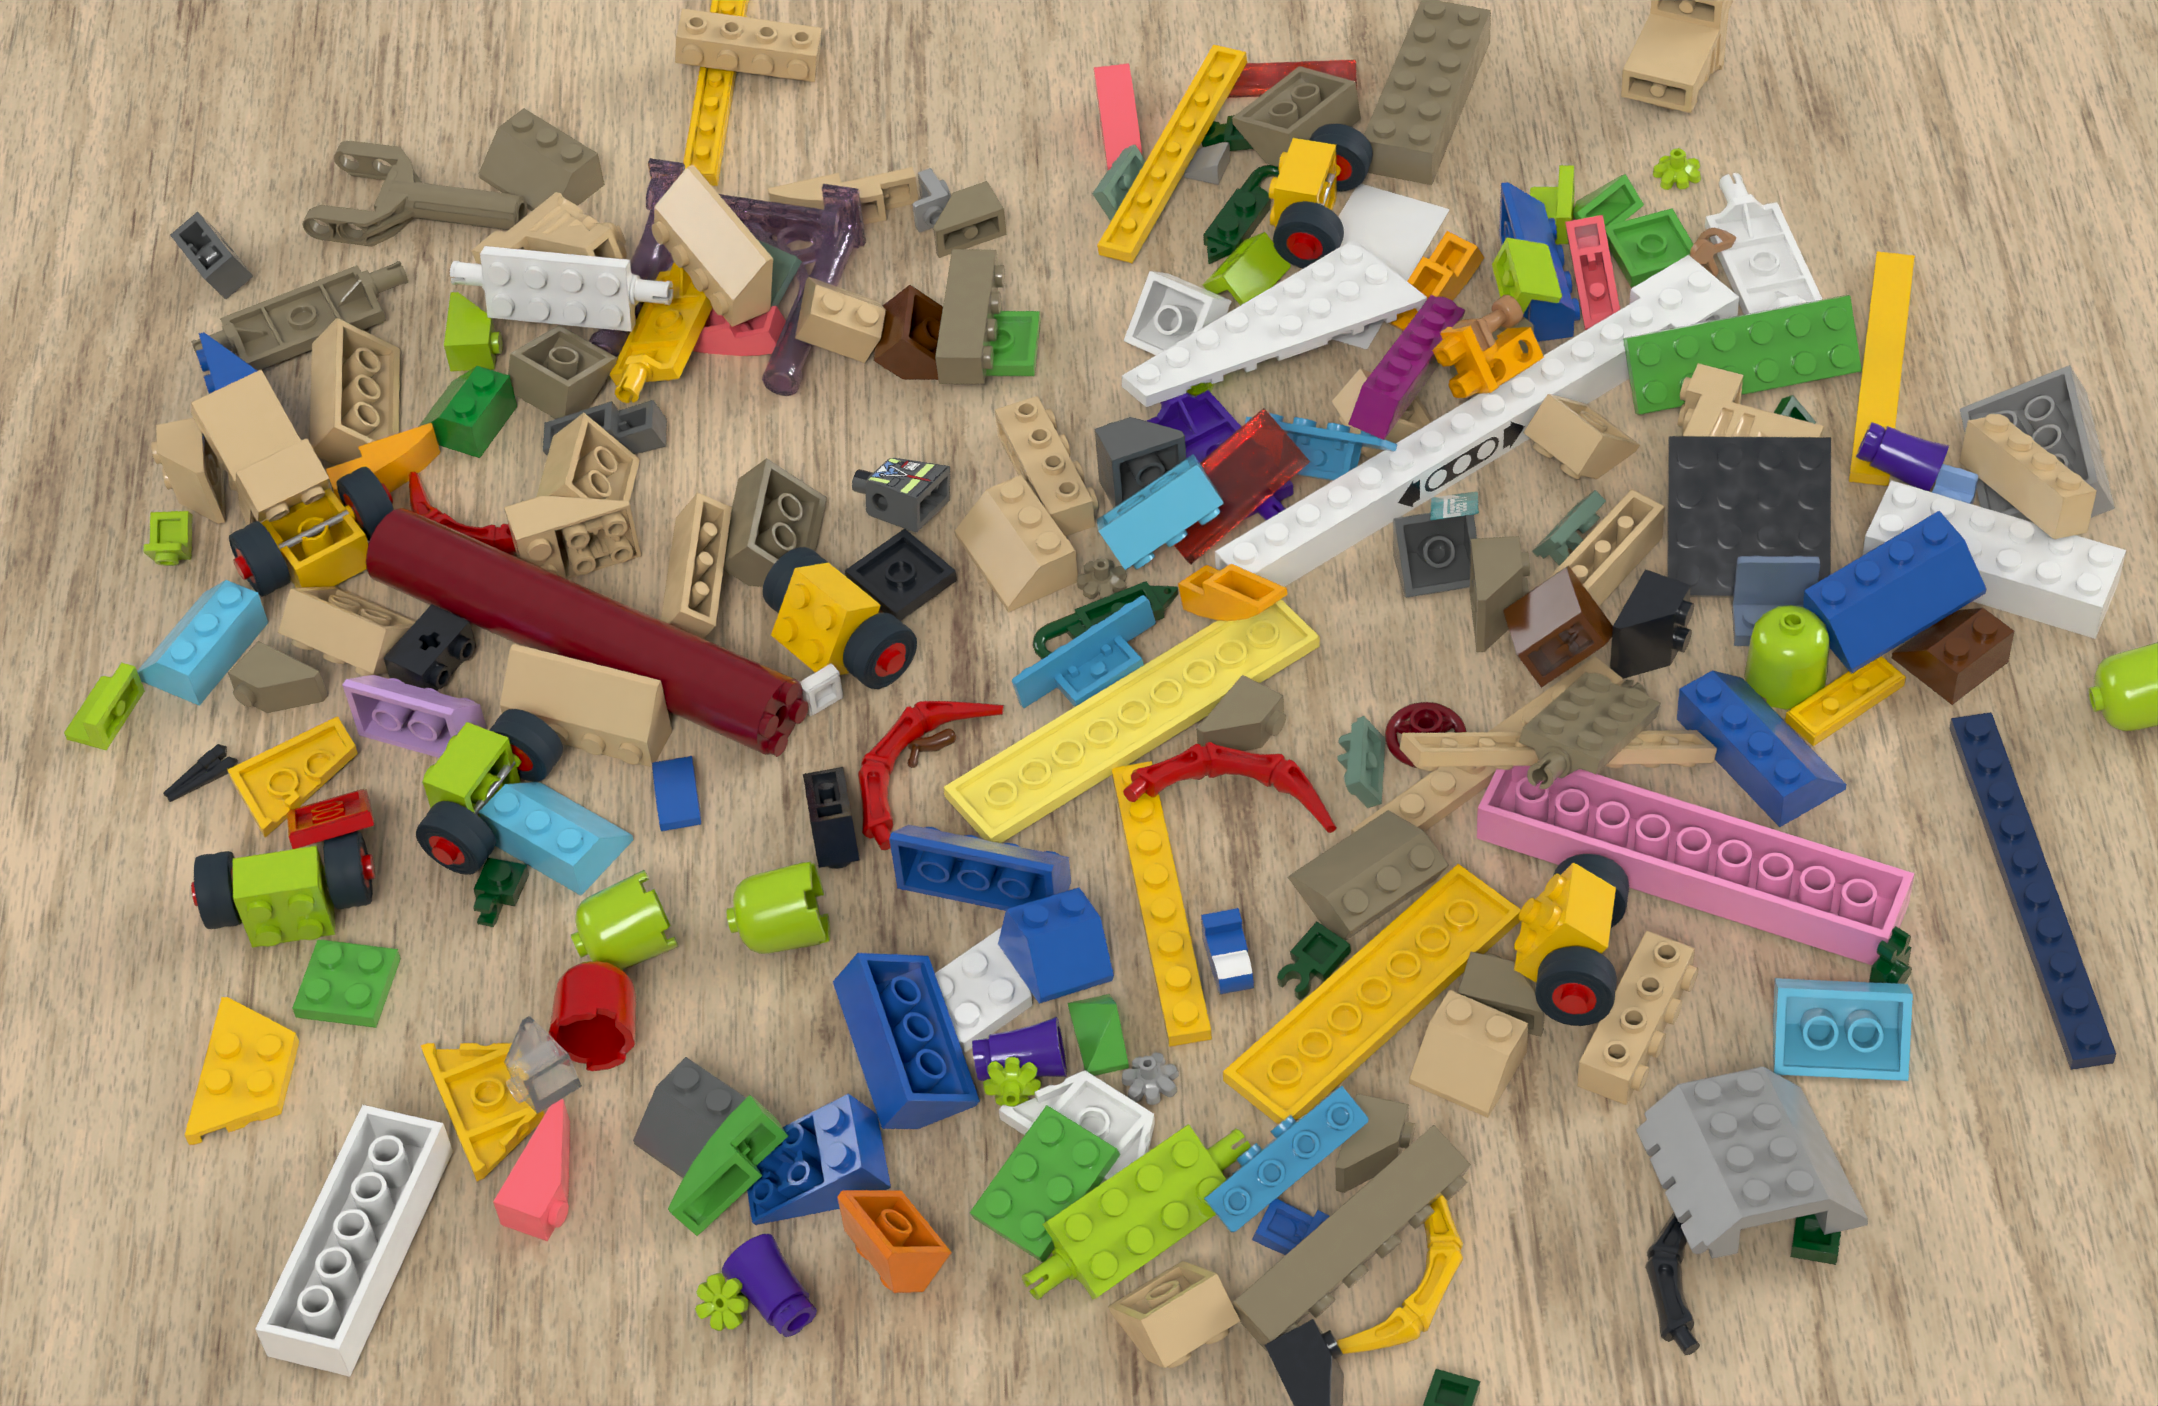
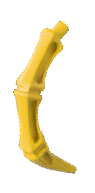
(1419, 1308)

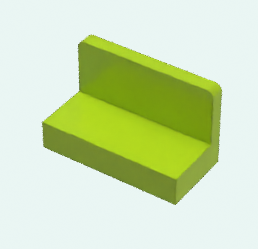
(1559, 200)
(1249, 270)
(1526, 272)
(106, 708)

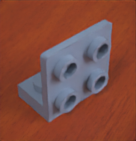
(1766, 584)

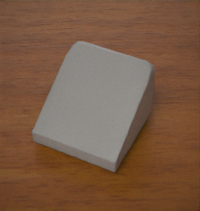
(1209, 163)

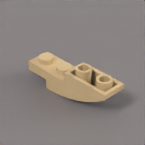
(876, 192)

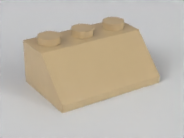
(588, 464)
(1017, 544)
(343, 627)

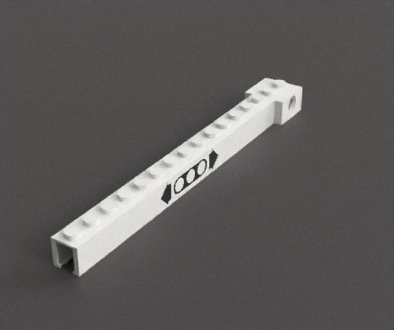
(1472, 432)

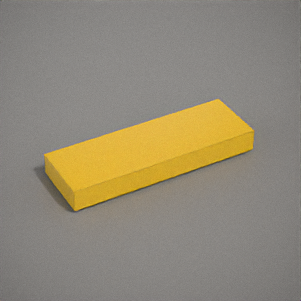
(1844, 700)

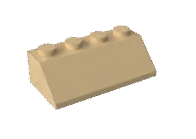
(714, 248)
(352, 391)
(589, 704)

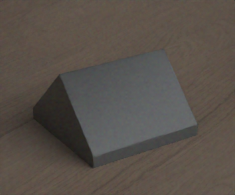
(1432, 553)

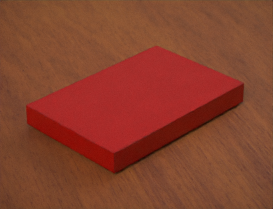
(329, 818)

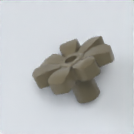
(1101, 579)

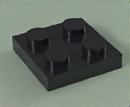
(901, 574)

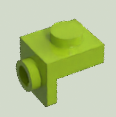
(170, 537)

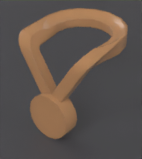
(1703, 250)

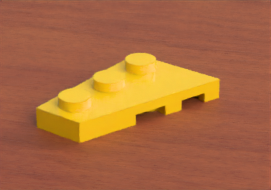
(291, 772)

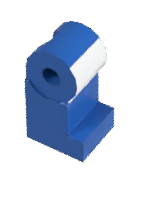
(1227, 951)

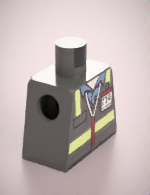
(904, 491)

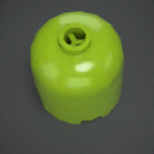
(1788, 656)
(2128, 688)
(780, 910)
(622, 924)

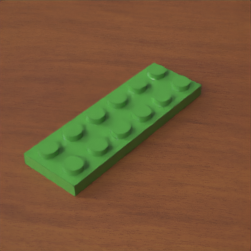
(1764, 346)

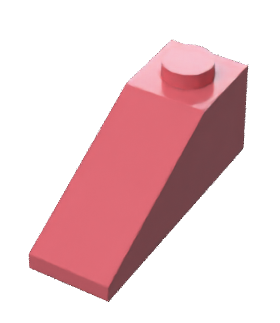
(1592, 269)
(538, 1186)

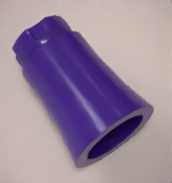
(1902, 455)
(1036, 1044)
(770, 1284)

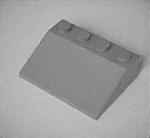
(2060, 420)

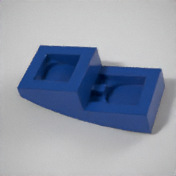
(676, 793)
(1285, 1226)

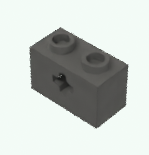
(211, 255)

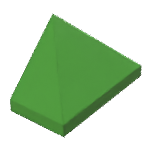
(1613, 200)
(1099, 1034)

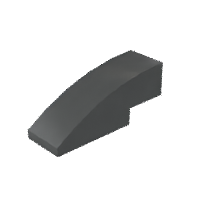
(635, 427)

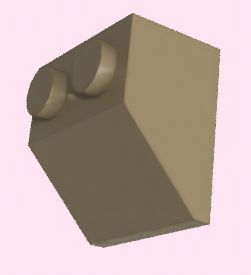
(559, 372)
(1494, 584)

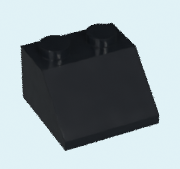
(1651, 625)

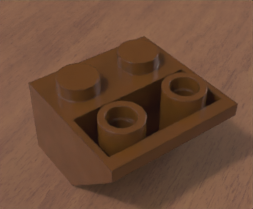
(1556, 626)

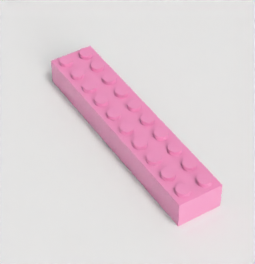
(1702, 859)

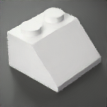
(1171, 312)

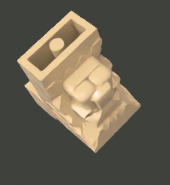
(1676, 52)
(559, 228)
(1716, 410)
(259, 449)

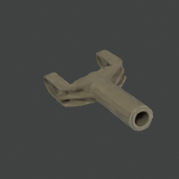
(405, 198)

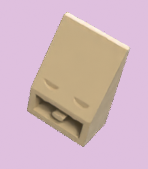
(573, 533)

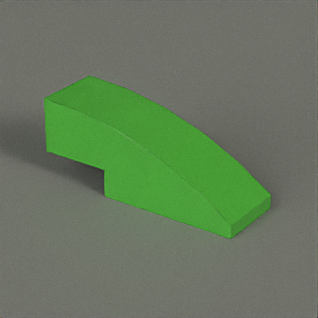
(726, 1165)

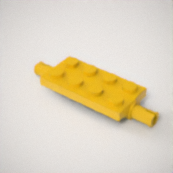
(661, 337)

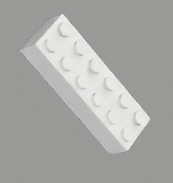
(2023, 568)
(354, 1240)

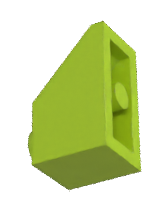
(470, 336)

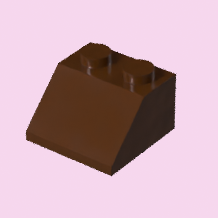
(910, 336)
(1957, 652)

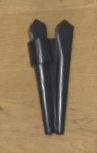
(206, 770)

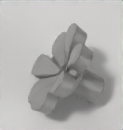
(1150, 1078)

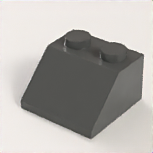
(1134, 455)
(684, 1115)

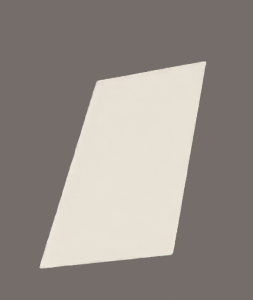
(1393, 231)

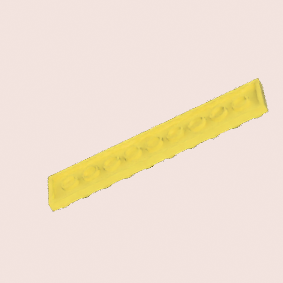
(1125, 721)

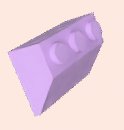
(408, 714)

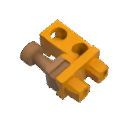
(1479, 358)

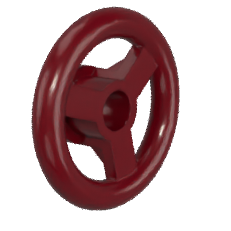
(1424, 718)

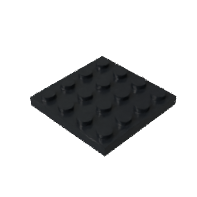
(1745, 501)

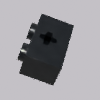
(431, 649)

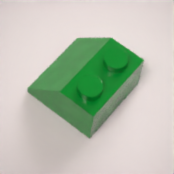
(472, 411)

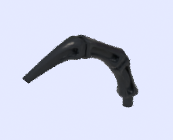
(1666, 1283)

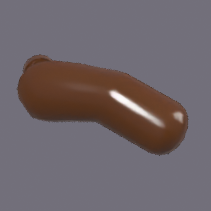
(930, 744)

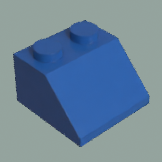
(1057, 945)

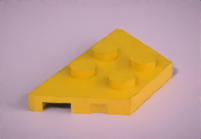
(242, 1071)
(479, 1102)

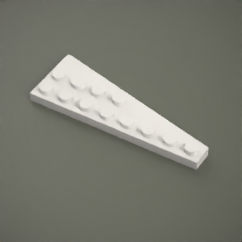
(1290, 318)

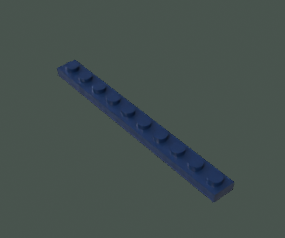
(2032, 892)

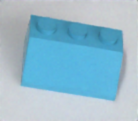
(1160, 513)
(206, 642)
(553, 834)
(1842, 1029)

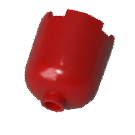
(594, 1015)

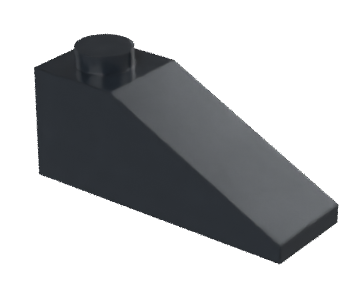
(831, 818)
(1309, 1365)

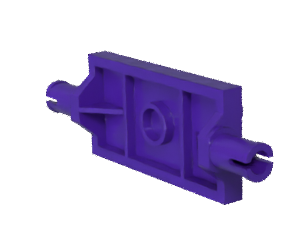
(1205, 428)

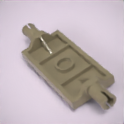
(295, 319)
(1586, 727)

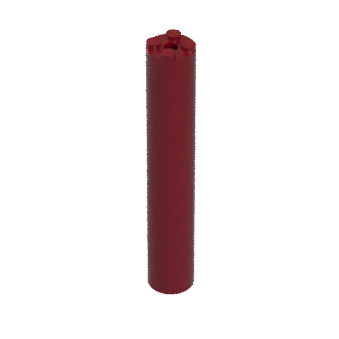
(569, 620)

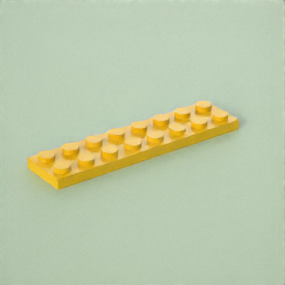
(1371, 996)

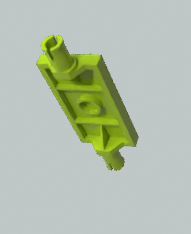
(1135, 1213)

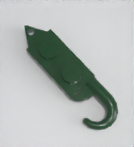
(1239, 215)
(1097, 611)

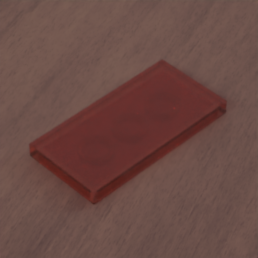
(1245, 474)

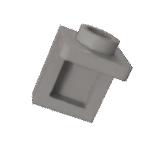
(933, 200)

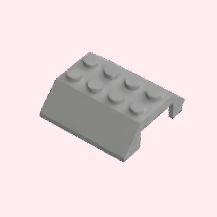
(1743, 1157)

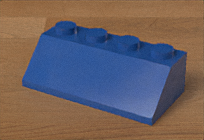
(1527, 220)
(1895, 591)
(1757, 746)
(975, 868)
(904, 1040)

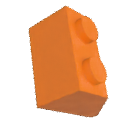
(893, 1238)

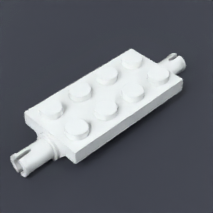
(1765, 258)
(560, 288)

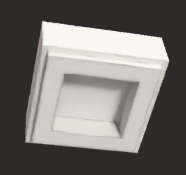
(822, 689)

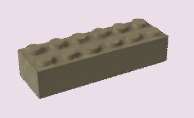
(1427, 90)

